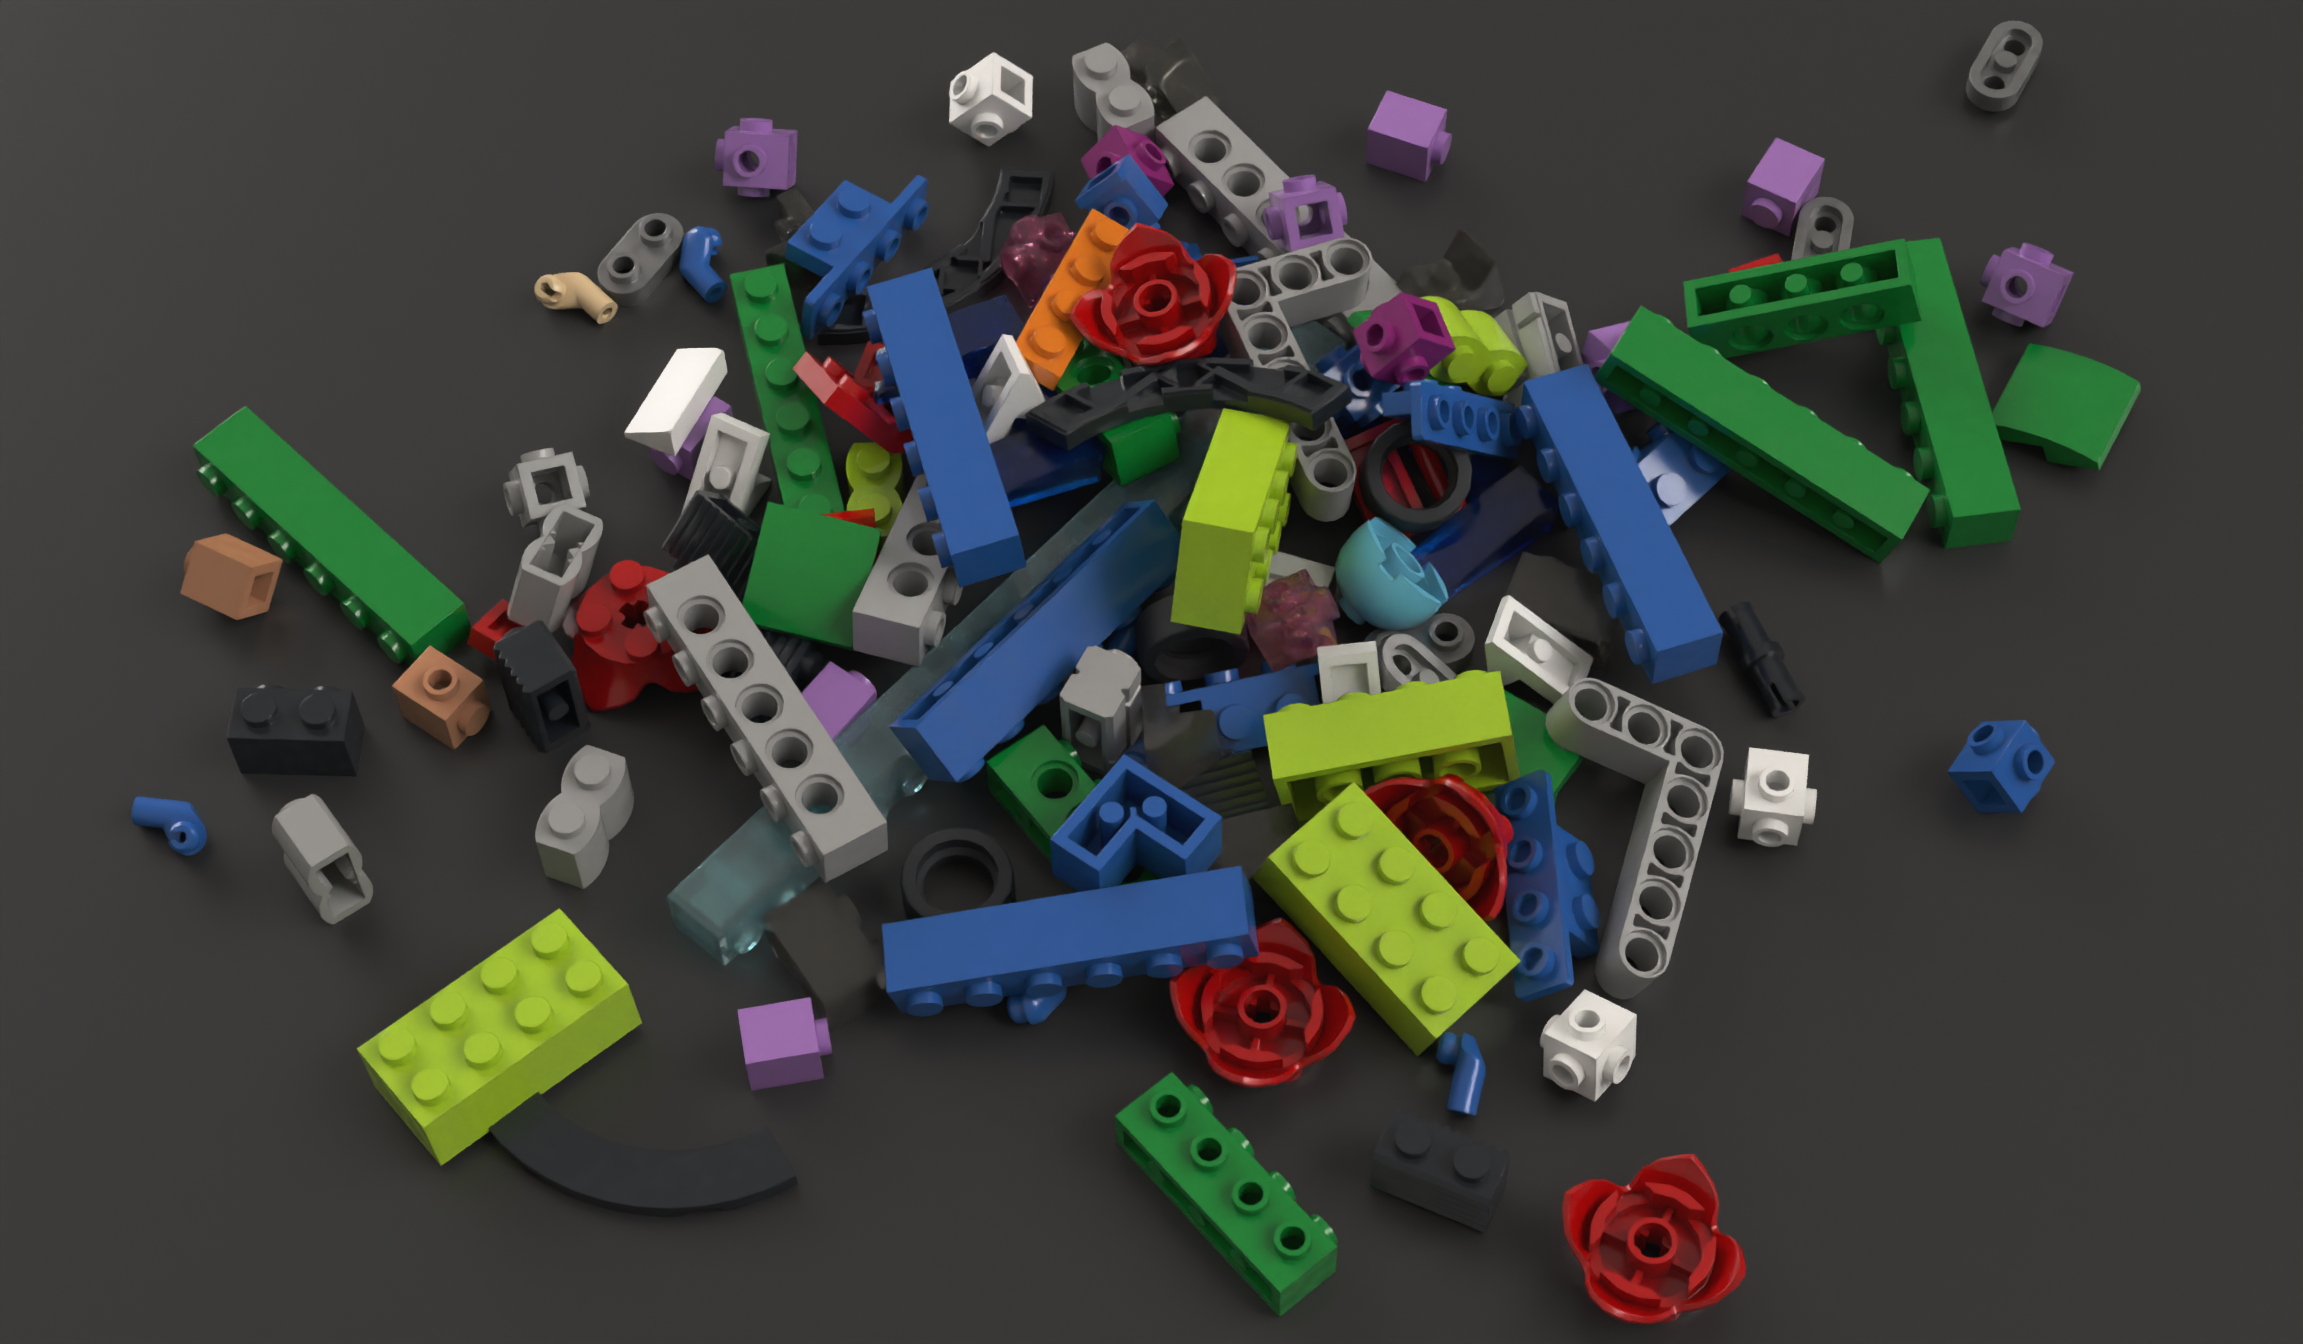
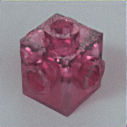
(1035, 252)
(1293, 620)

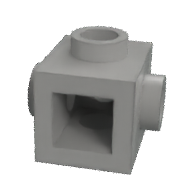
(543, 467)

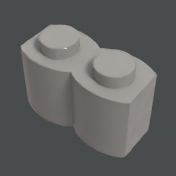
(1107, 94)
(555, 567)
(584, 817)
(322, 858)

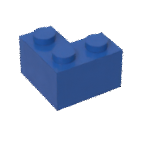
(1131, 822)

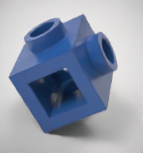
(1365, 390)
(2001, 766)

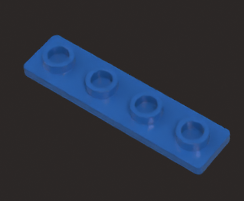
(848, 241)
(1456, 418)
(1676, 470)
(1244, 701)
(1546, 890)

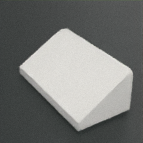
(678, 399)

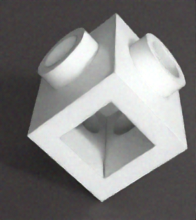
(991, 99)
(1773, 797)
(1589, 1045)

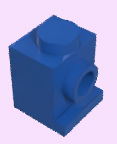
(1124, 187)

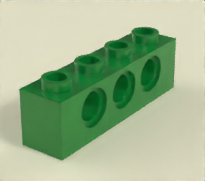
(1804, 299)
(1131, 447)
(1031, 770)

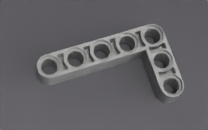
(1267, 324)
(1657, 830)

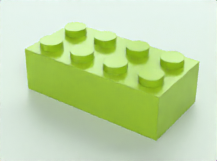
(1234, 522)
(1399, 733)
(1385, 918)
(500, 1035)

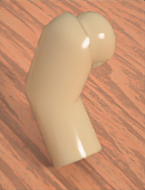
(575, 291)

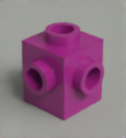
(1120, 142)
(1403, 339)

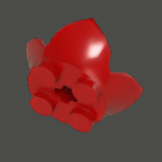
(1157, 300)
(609, 655)
(1454, 832)
(1305, 1016)
(1664, 1205)

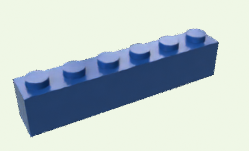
(945, 427)
(1618, 524)
(1040, 643)
(1070, 941)

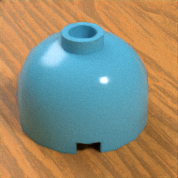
(1385, 581)

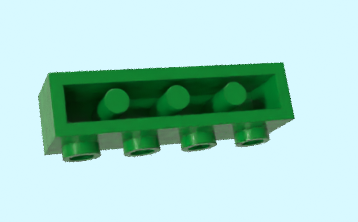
(1227, 1192)

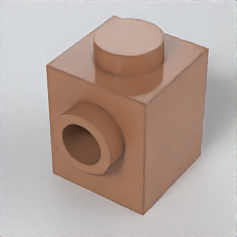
(230, 576)
(442, 698)

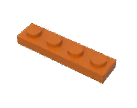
(1049, 334)

